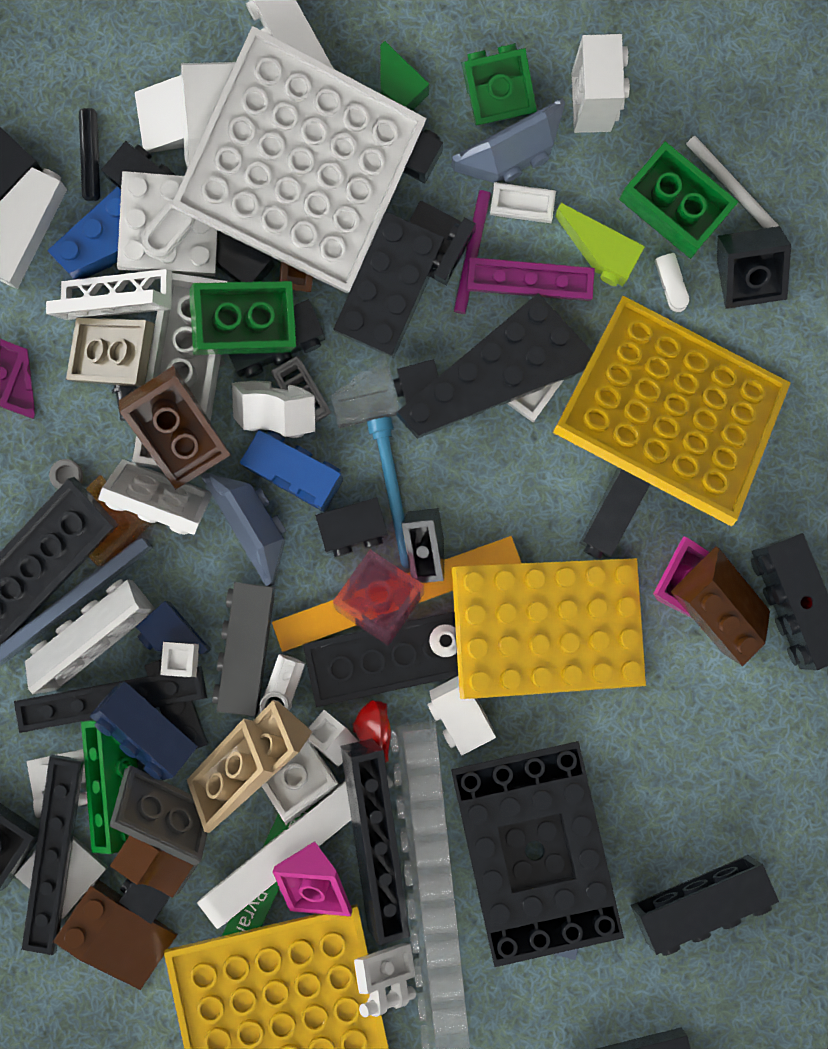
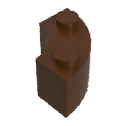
(152, 867)

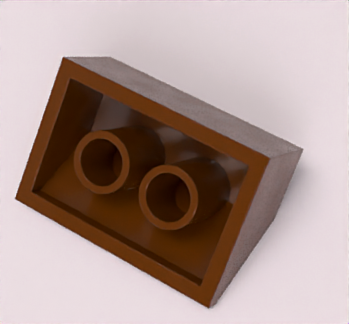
(724, 606)

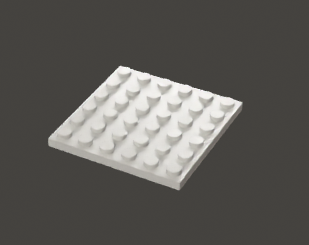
(298, 161)

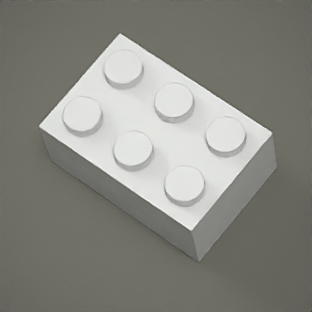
(599, 83)

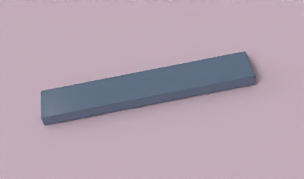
(73, 599)

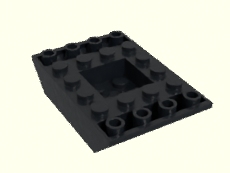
(543, 902)

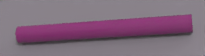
(472, 249)

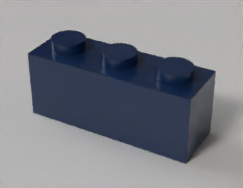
(143, 732)

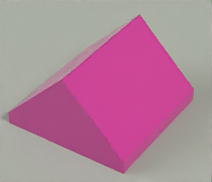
(683, 561)
(311, 883)

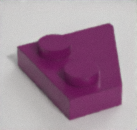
(16, 380)

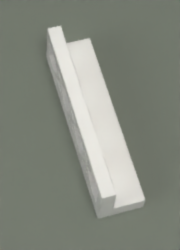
(115, 302)

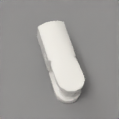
(672, 282)

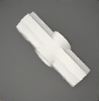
(283, 681)

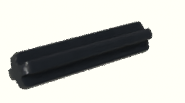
(89, 154)

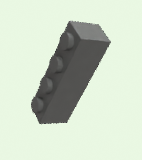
(245, 649)

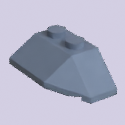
(513, 148)
(251, 523)

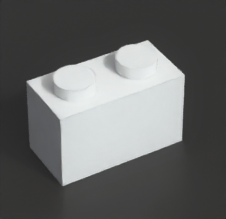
(463, 718)

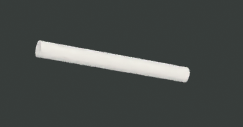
(731, 183)

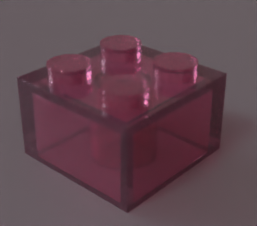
(379, 597)

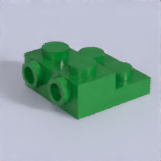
(499, 84)

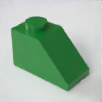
(400, 80)

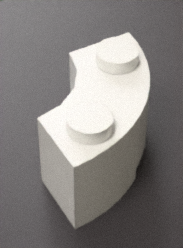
(274, 409)

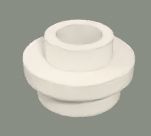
(435, 644)

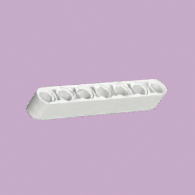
(256, 873)

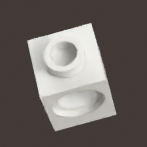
(329, 736)

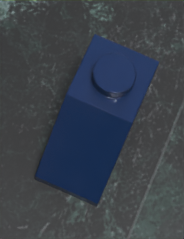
(168, 625)

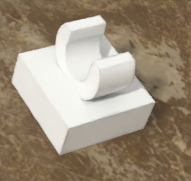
(179, 659)

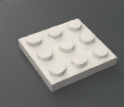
(141, 201)
(154, 497)

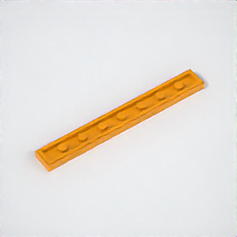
(325, 620)

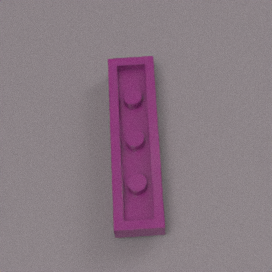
(530, 279)

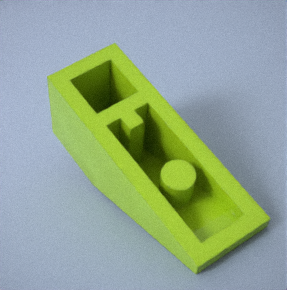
(602, 247)

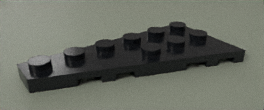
(509, 363)

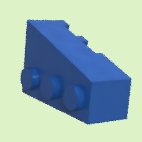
(92, 241)
(292, 469)

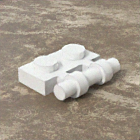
(381, 970)

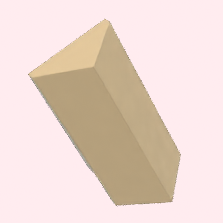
(245, 762)

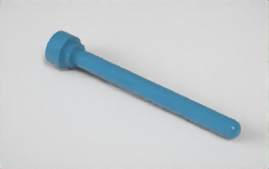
(381, 431)

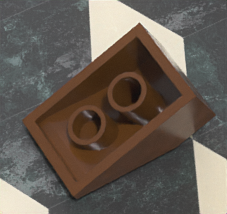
(173, 427)
(114, 937)

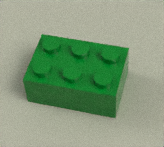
(677, 200)
(242, 317)

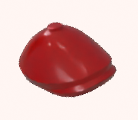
(374, 724)

